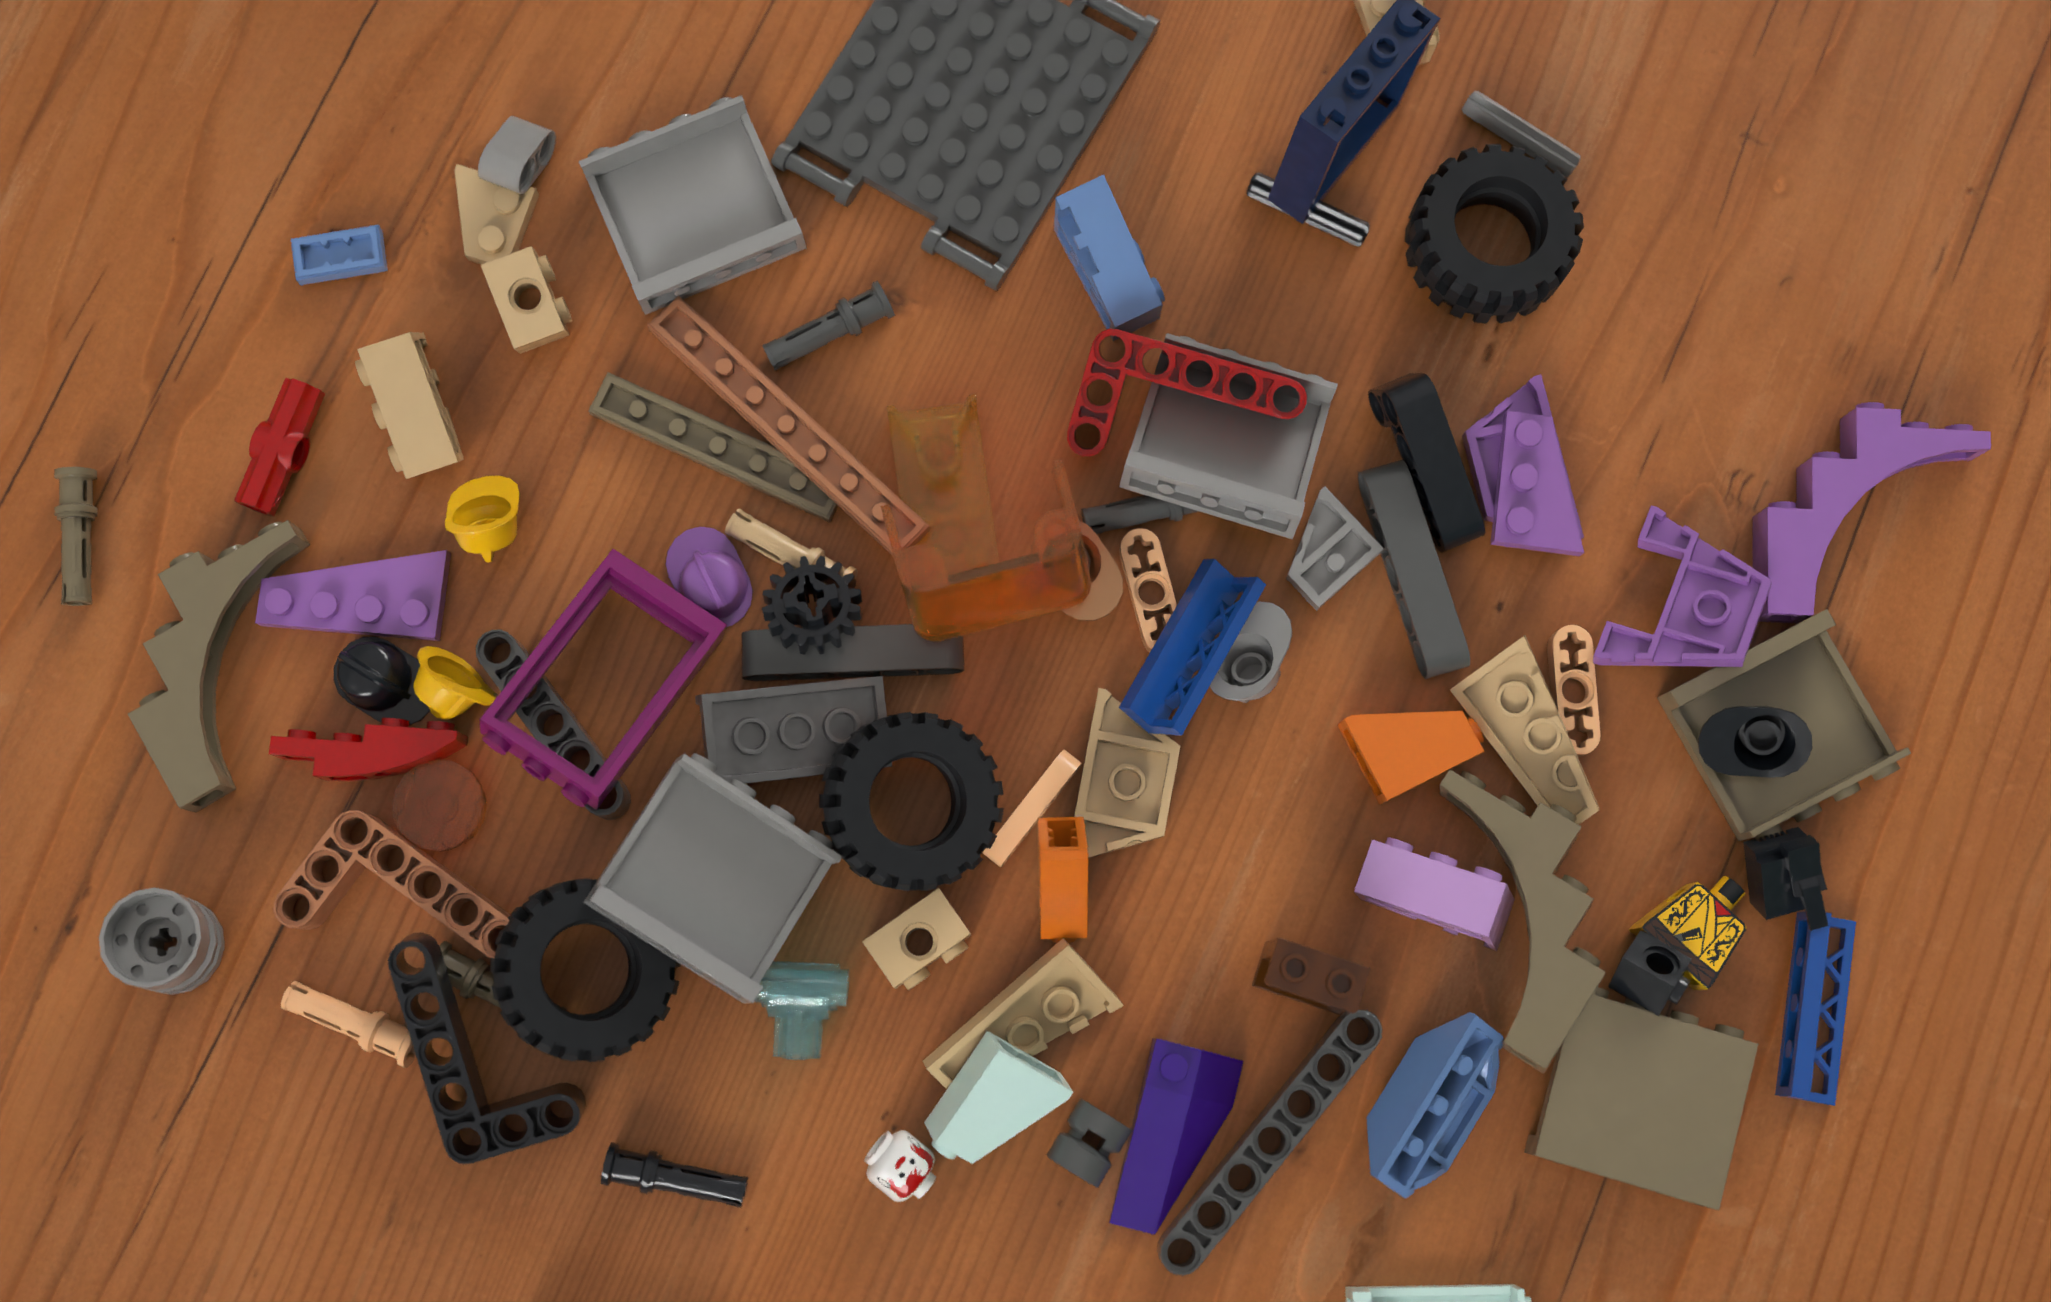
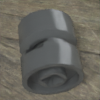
(1079, 1156)

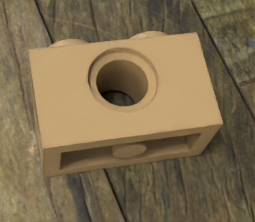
(507, 280)
(890, 947)

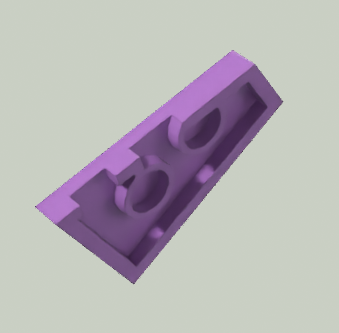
(1532, 489)

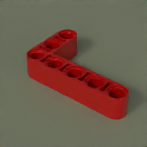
(1174, 376)

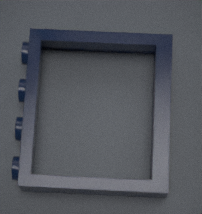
(1346, 110)

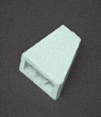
(993, 1100)

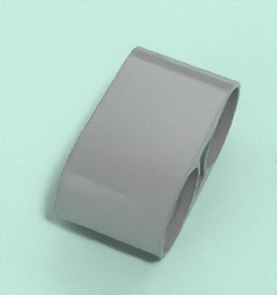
(516, 154)

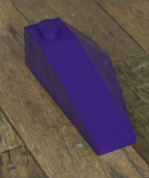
(1175, 1120)

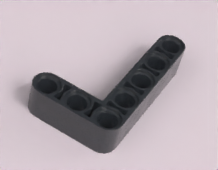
(462, 1068)

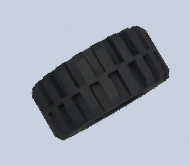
(1525, 191)
(972, 801)
(538, 1018)

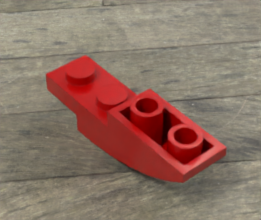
(385, 749)

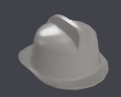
(1256, 655)

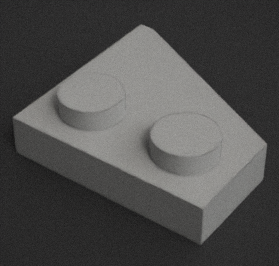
(1330, 551)

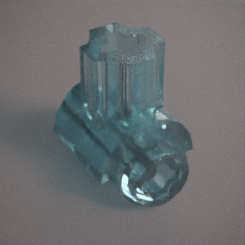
(800, 999)

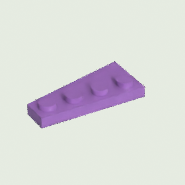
(370, 598)

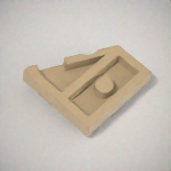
(491, 216)

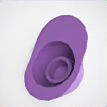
(710, 573)

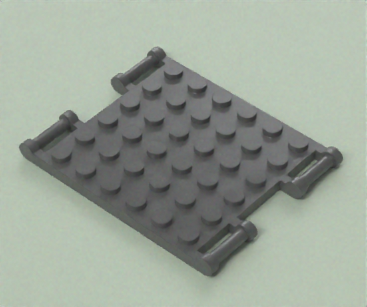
(967, 113)

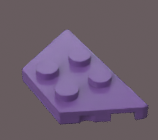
(1484, 440)

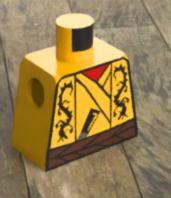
(1698, 926)

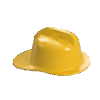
(484, 515)
(449, 683)

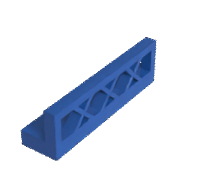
(1188, 646)
(1805, 1008)

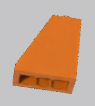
(1409, 748)
(1063, 878)

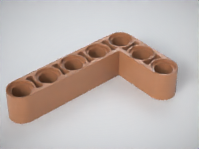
(408, 880)

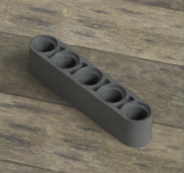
(1414, 569)
(868, 653)
(540, 707)

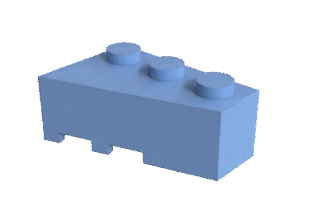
(1107, 257)

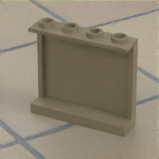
(1800, 675)
(1646, 1100)

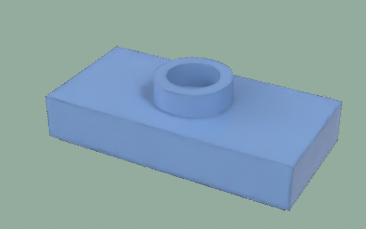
(339, 254)

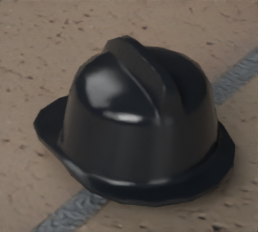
(379, 680)
(1755, 742)

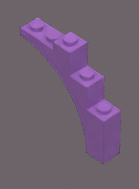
(1873, 446)

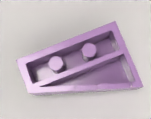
(1436, 891)

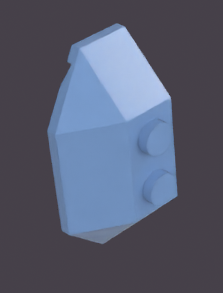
(1432, 1103)

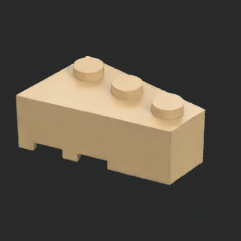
(409, 404)

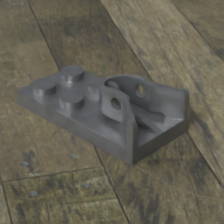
(786, 728)

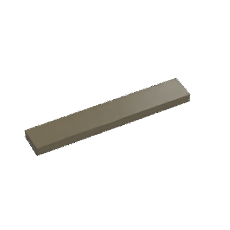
(708, 444)

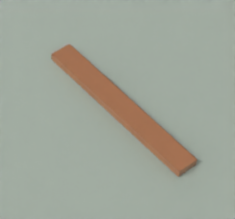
(784, 424)

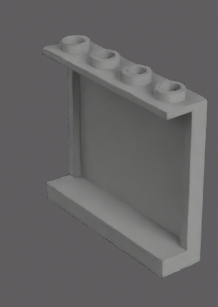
(692, 204)
(1225, 455)
(713, 876)

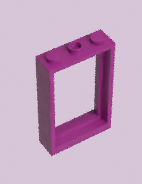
(655, 599)

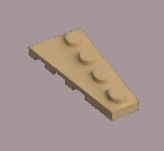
(1526, 730)
(1038, 1006)

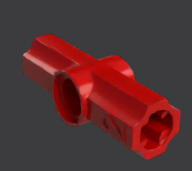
(279, 447)

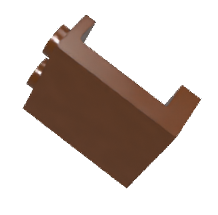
(1310, 976)

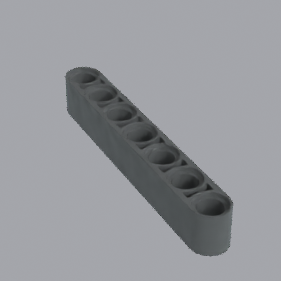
(1247, 1150)

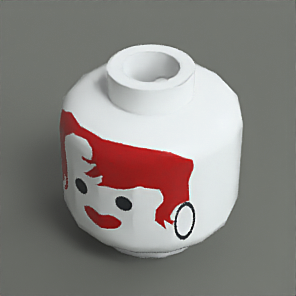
(900, 1166)

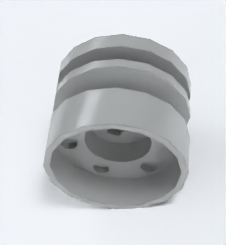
(136, 935)

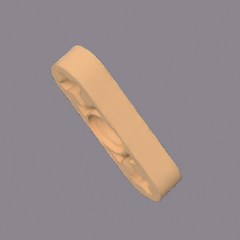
(1132, 564)
(1560, 658)
(1032, 807)

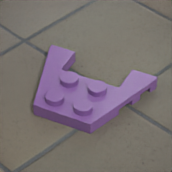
(1707, 612)

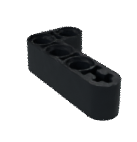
(1429, 450)

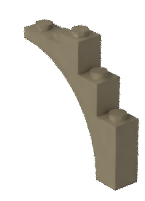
(188, 654)
(1533, 850)

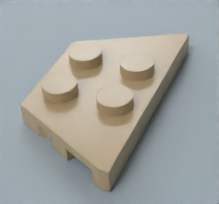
(1124, 780)

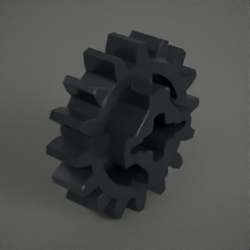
(791, 608)

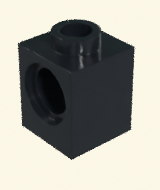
(1651, 973)

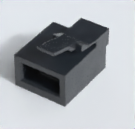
(1786, 876)

